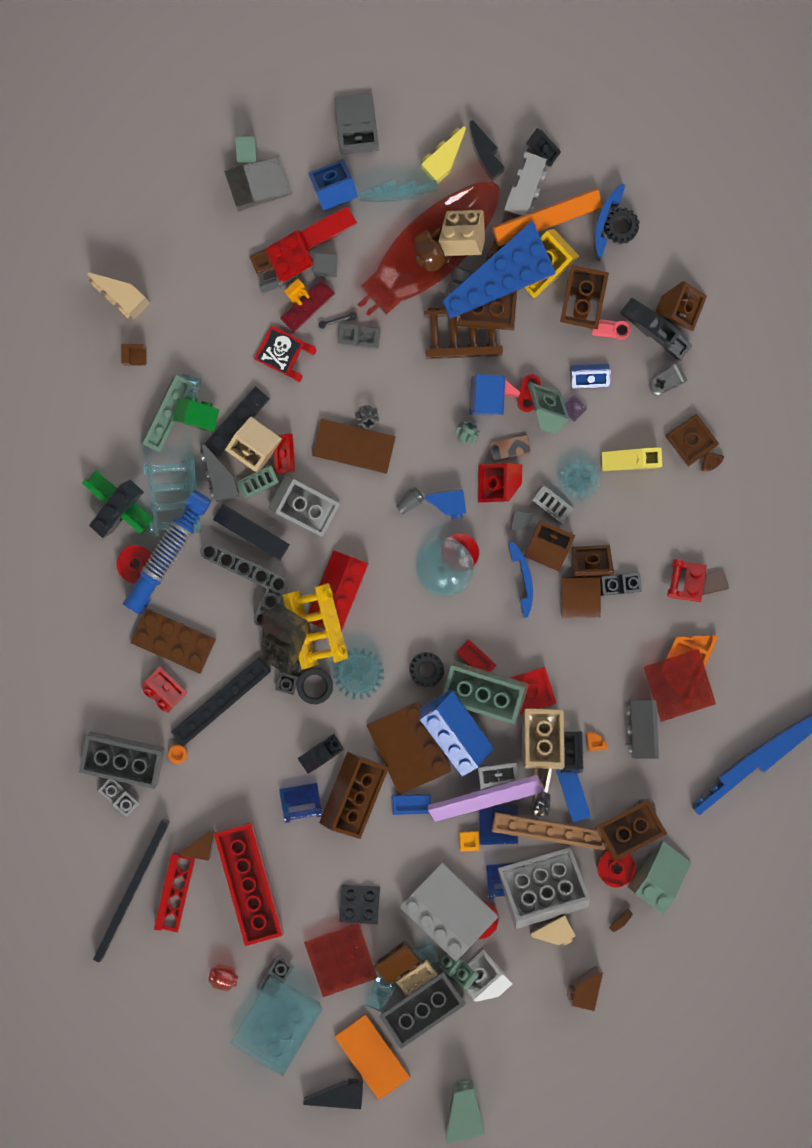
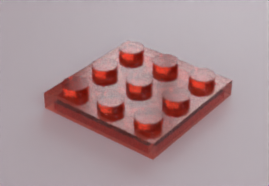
(679, 685)
(340, 959)

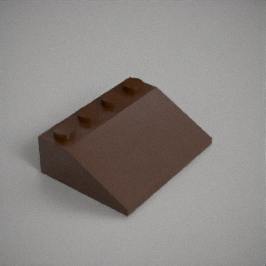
(408, 748)

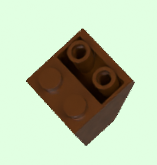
(549, 545)

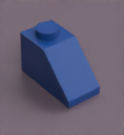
(449, 503)

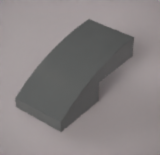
(359, 336)

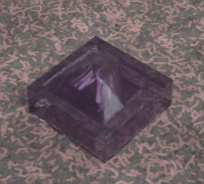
(575, 408)

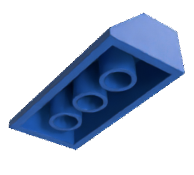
(456, 732)

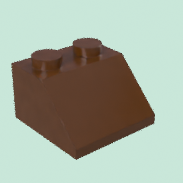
(396, 962)
(585, 989)

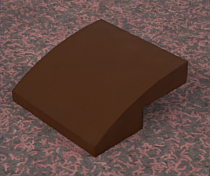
(581, 597)

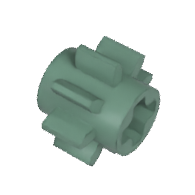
(467, 432)

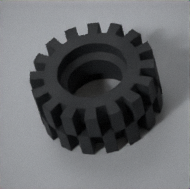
(621, 214)
(435, 677)

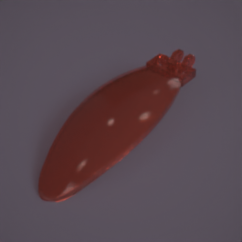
(398, 272)

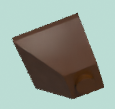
(682, 305)

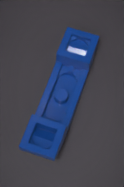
(600, 242)
(516, 555)

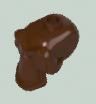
(429, 250)

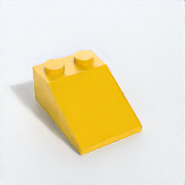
(561, 257)

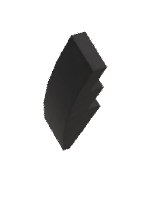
(251, 532)

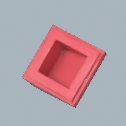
(510, 390)

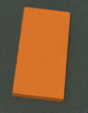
(372, 1056)

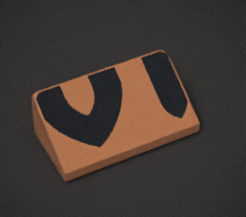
(510, 448)

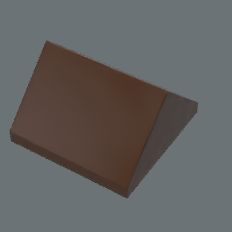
(592, 560)

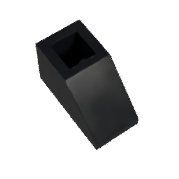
(320, 754)

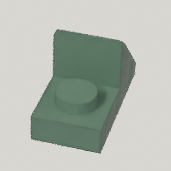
(246, 149)

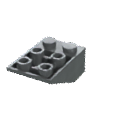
(356, 124)

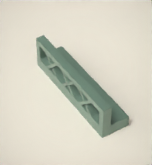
(163, 419)

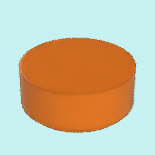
(177, 754)

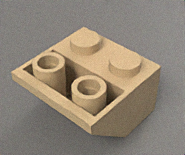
(463, 233)
(253, 444)

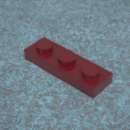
(300, 314)

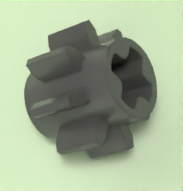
(367, 416)

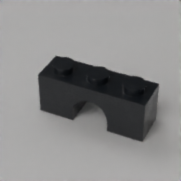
(110, 515)

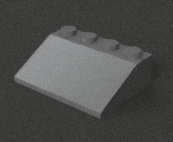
(543, 888)
(449, 912)

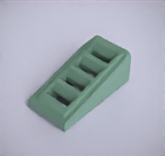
(269, 470)

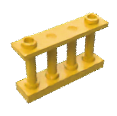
(308, 656)

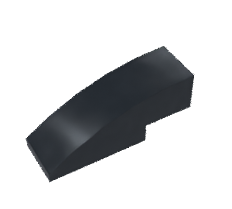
(485, 151)

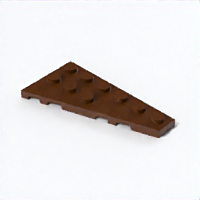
(493, 315)

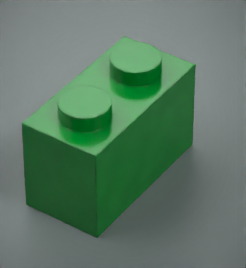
(196, 414)

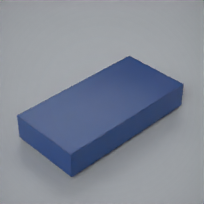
(411, 804)

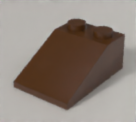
(584, 297)
(630, 830)

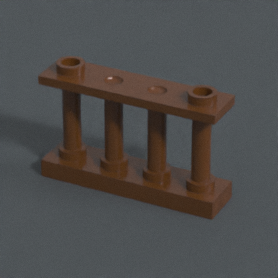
(454, 349)

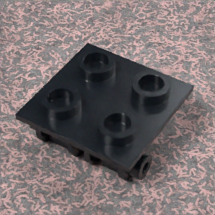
(359, 904)

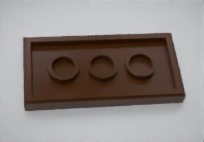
(354, 446)

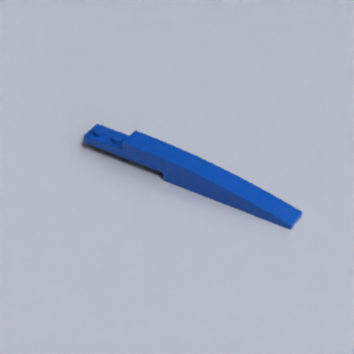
(761, 757)

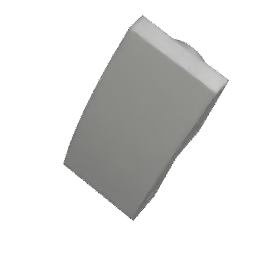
(118, 796)

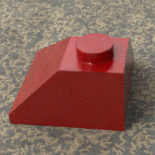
(498, 482)

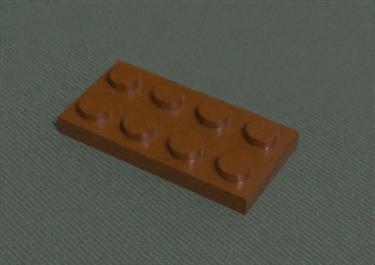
(173, 641)

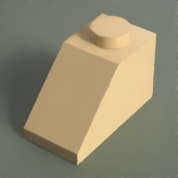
(554, 931)

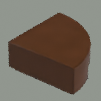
(711, 461)
(621, 920)

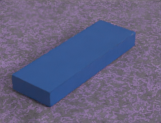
(573, 795)

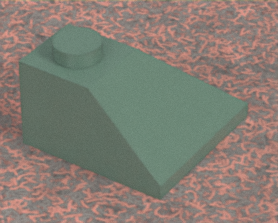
(549, 408)

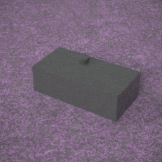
(122, 760)
(422, 1010)

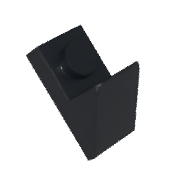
(543, 147)

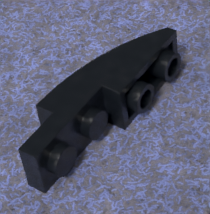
(656, 327)

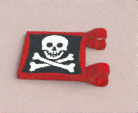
(281, 351)

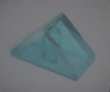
(380, 995)

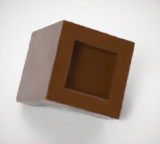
(133, 354)

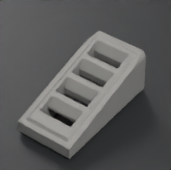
(536, 500)

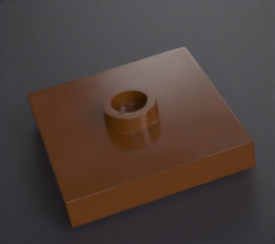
(692, 440)

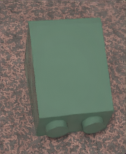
(464, 1113)

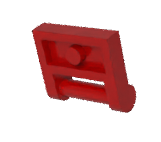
(693, 581)

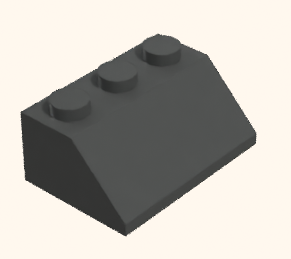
(643, 729)

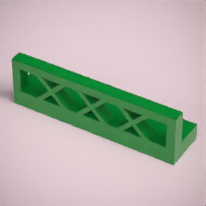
(104, 489)

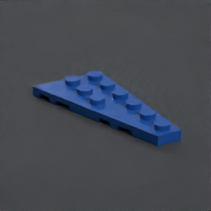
(509, 270)

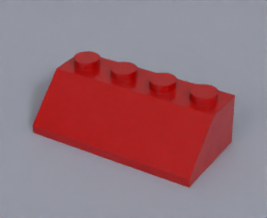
(345, 578)

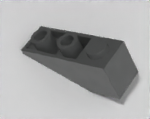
(222, 481)

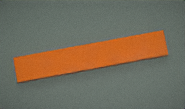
(549, 215)

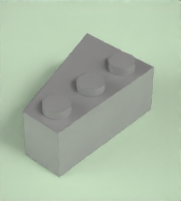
(526, 185)

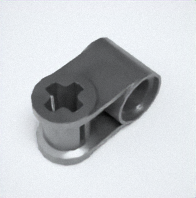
(669, 378)

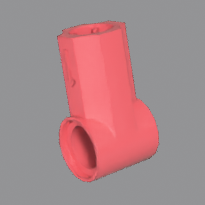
(608, 329)

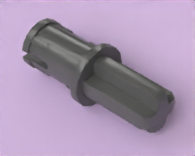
(273, 283)

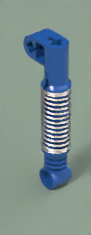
(152, 574)

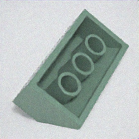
(486, 692)

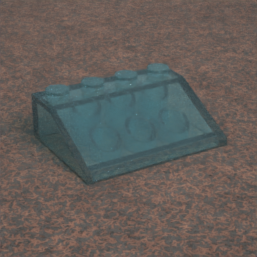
(277, 1025)

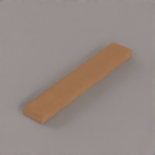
(546, 830)

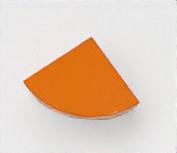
(595, 742)

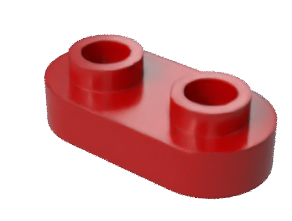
(525, 393)

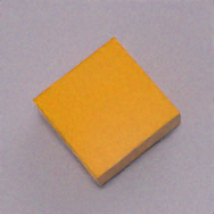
(469, 840)

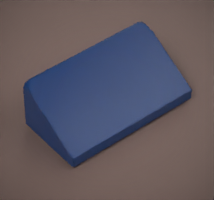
(590, 376)

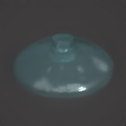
(457, 566)

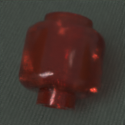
(223, 977)

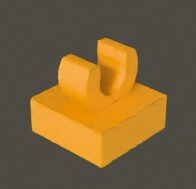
(296, 292)

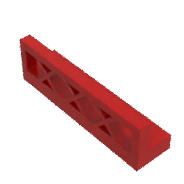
(167, 891)

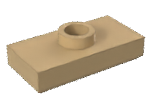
(417, 978)

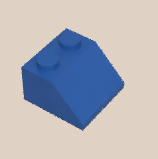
(333, 185)

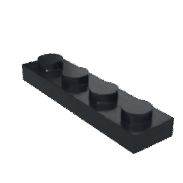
(248, 407)

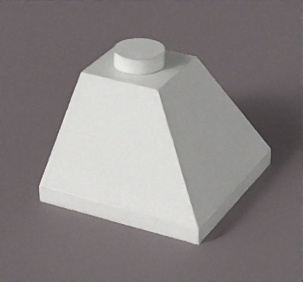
(491, 978)

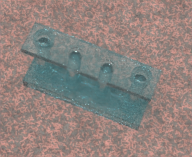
(188, 485)

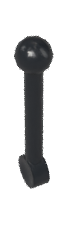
(322, 324)

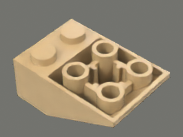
(128, 298)

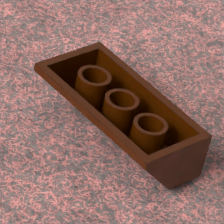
(353, 795)

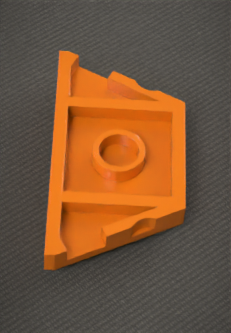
(689, 643)

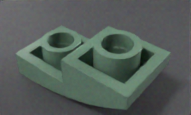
(458, 970)

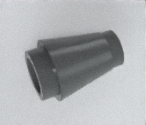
(411, 500)

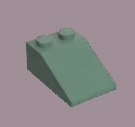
(660, 877)

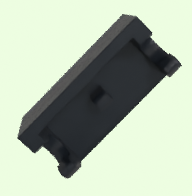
(573, 752)

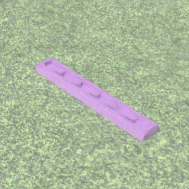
(486, 798)

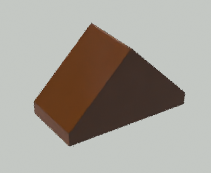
(200, 848)

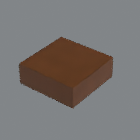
(261, 262)

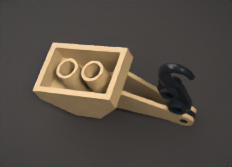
(542, 749)

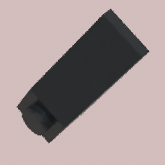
(341, 1095)

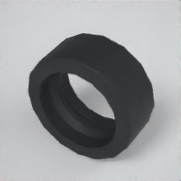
(300, 686)

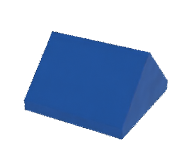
(487, 394)

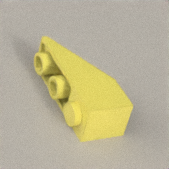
(442, 160)
(632, 459)

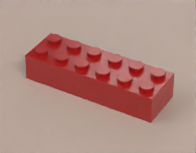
(248, 884)

